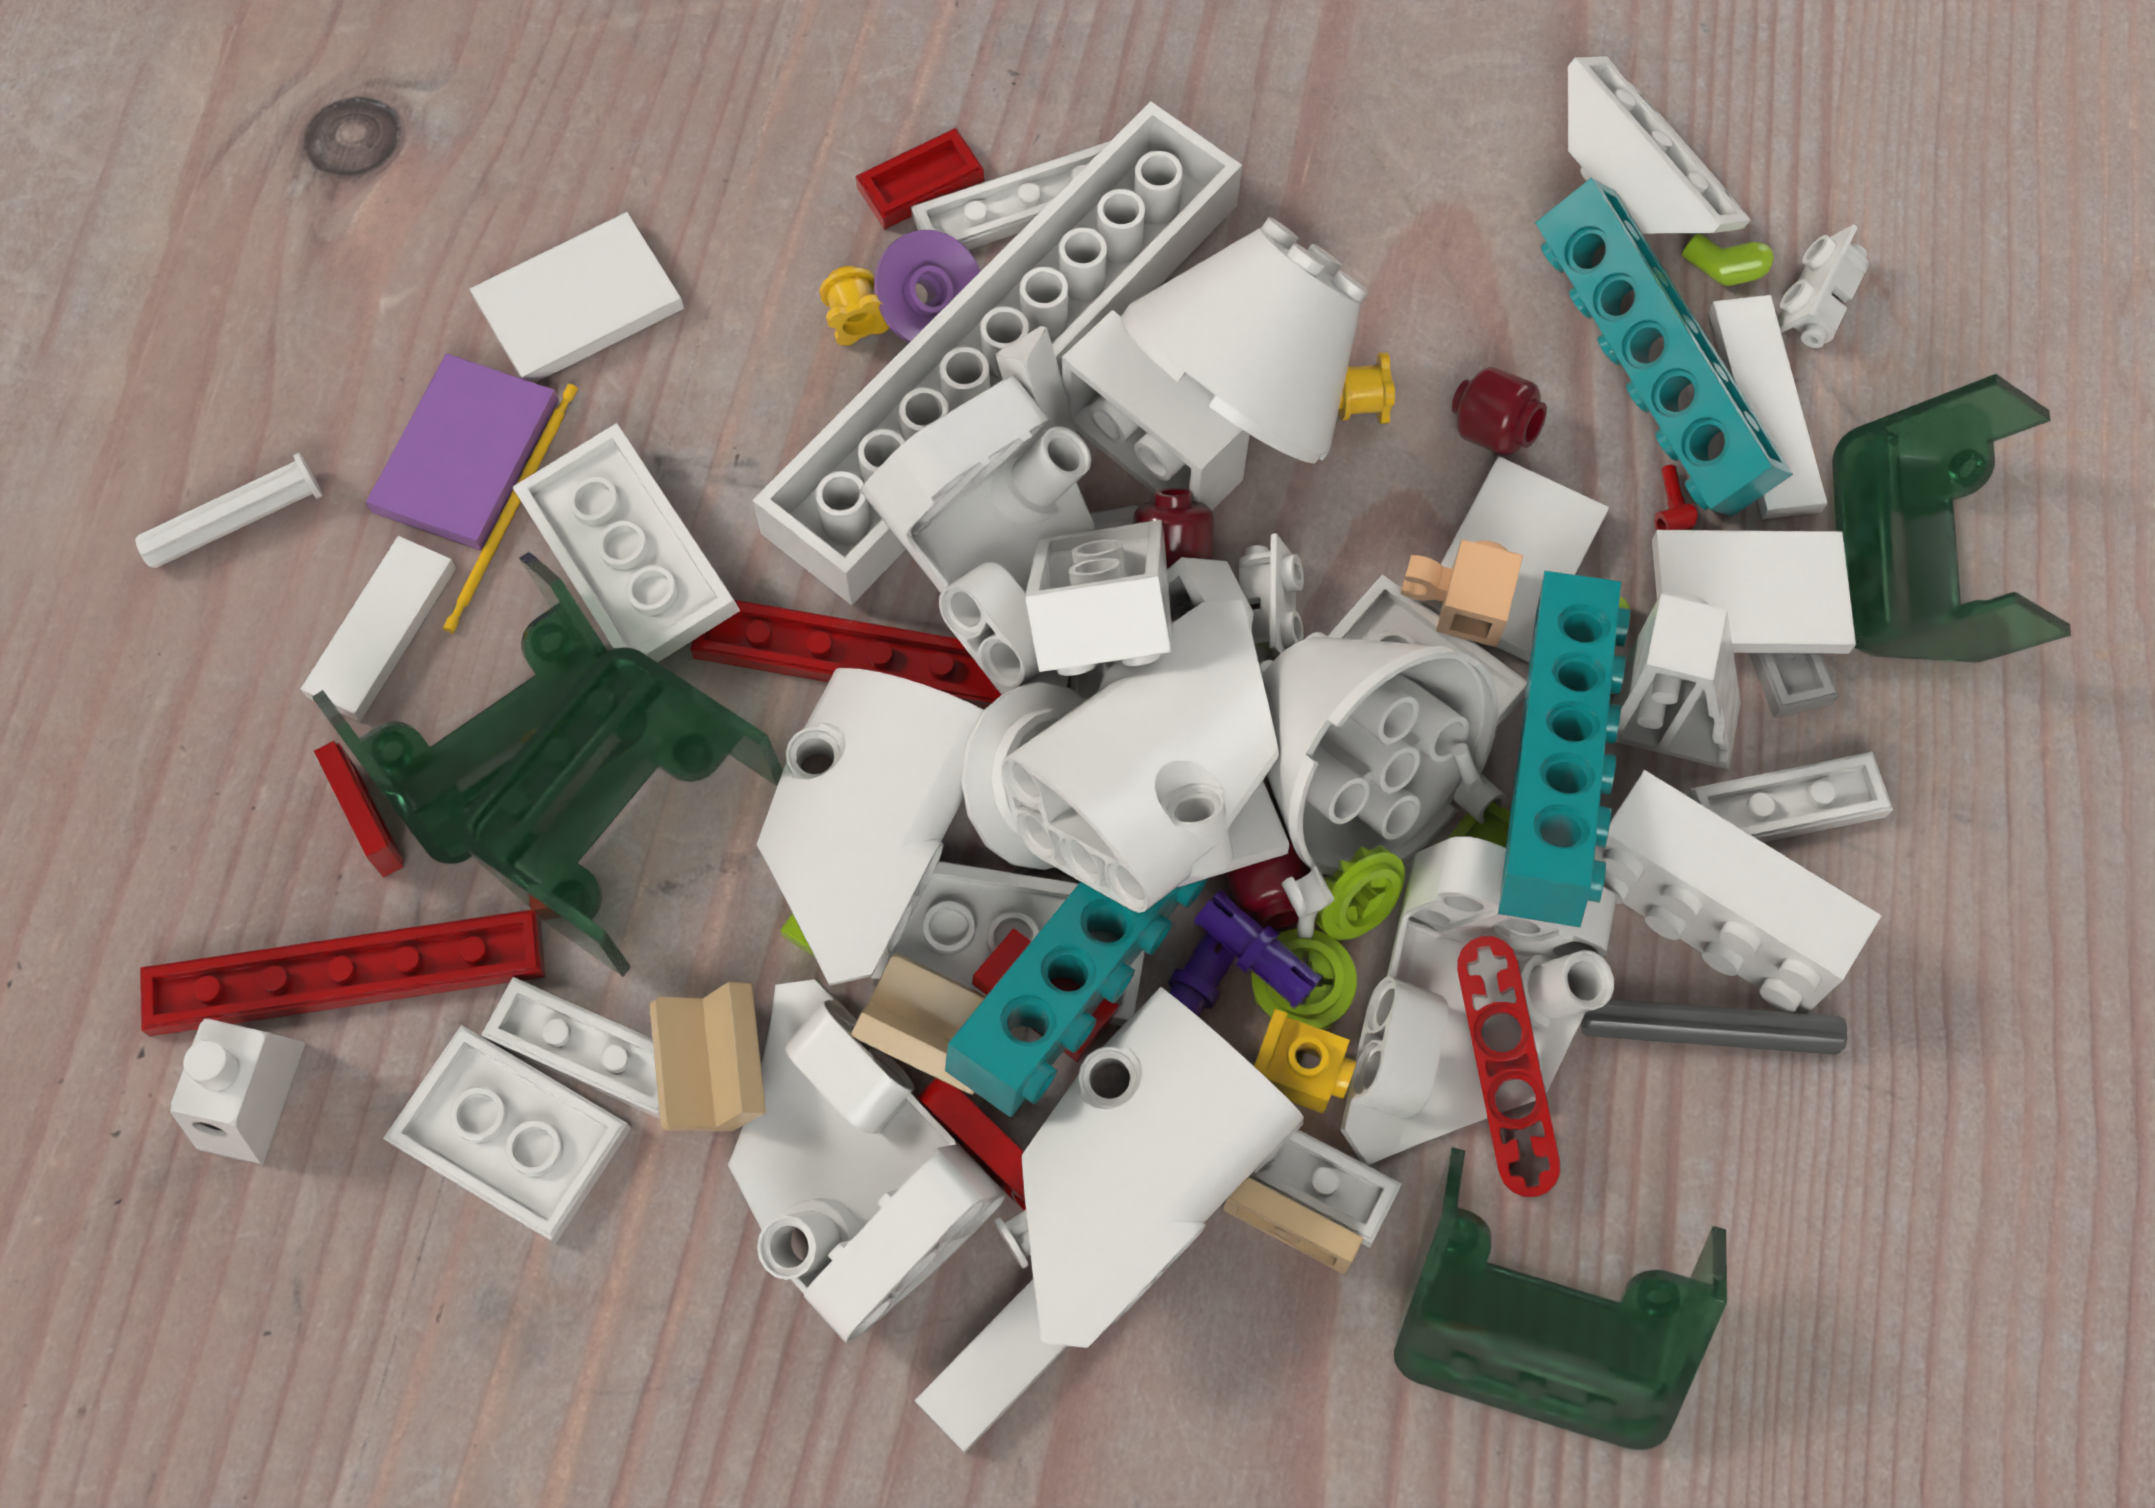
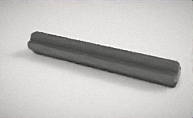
(1717, 1026)

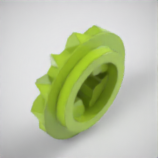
(1362, 893)
(1324, 1003)

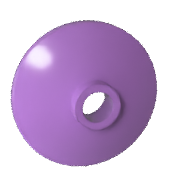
(927, 259)

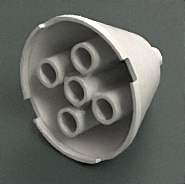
(1260, 332)
(1371, 742)

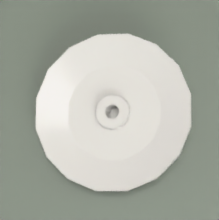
(1000, 731)

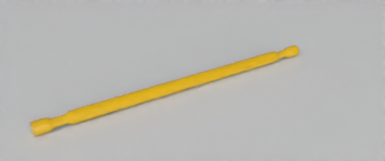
(509, 511)

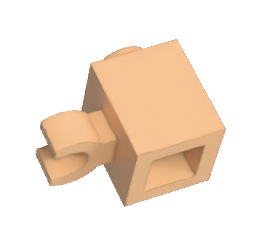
(1473, 592)

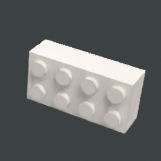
(1732, 897)

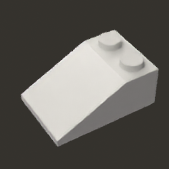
(1100, 598)

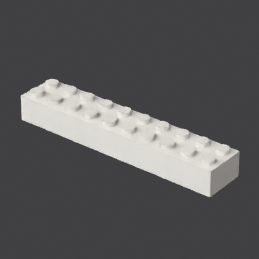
(1085, 254)

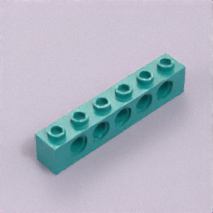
(1749, 459)
(1562, 751)
(1012, 1070)

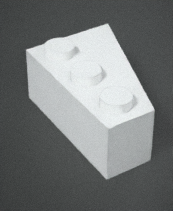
(1681, 683)

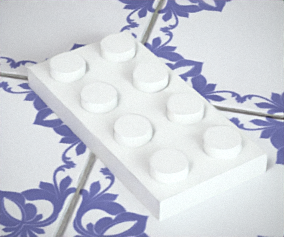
(625, 547)
(973, 910)

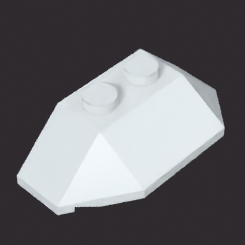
(1641, 157)

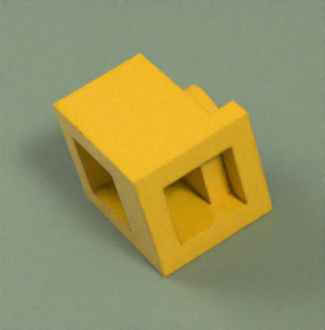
(1302, 1085)

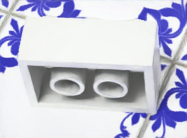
(1148, 420)

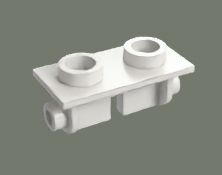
(1830, 268)
(1272, 580)

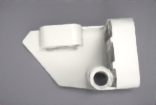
(970, 509)
(1152, 765)
(870, 829)
(1415, 1044)
(851, 1167)
(1135, 1176)

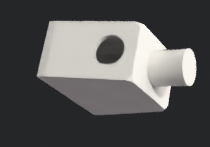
(235, 1084)

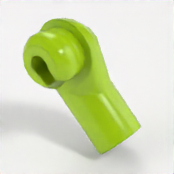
(1730, 264)

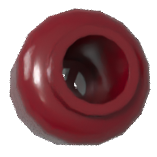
(1499, 411)
(1185, 523)
(1260, 890)

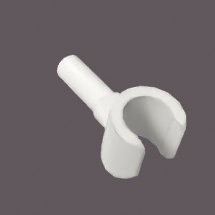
(1475, 790)
(1308, 897)

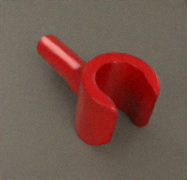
(1679, 515)

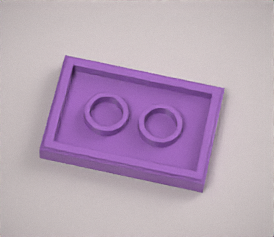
(462, 451)

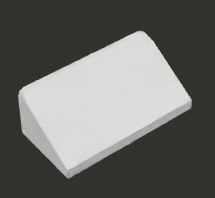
(1036, 368)

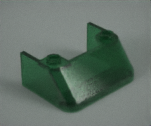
(1899, 527)
(583, 772)
(440, 782)
(1550, 1347)

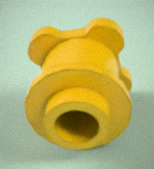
(852, 304)
(1368, 390)

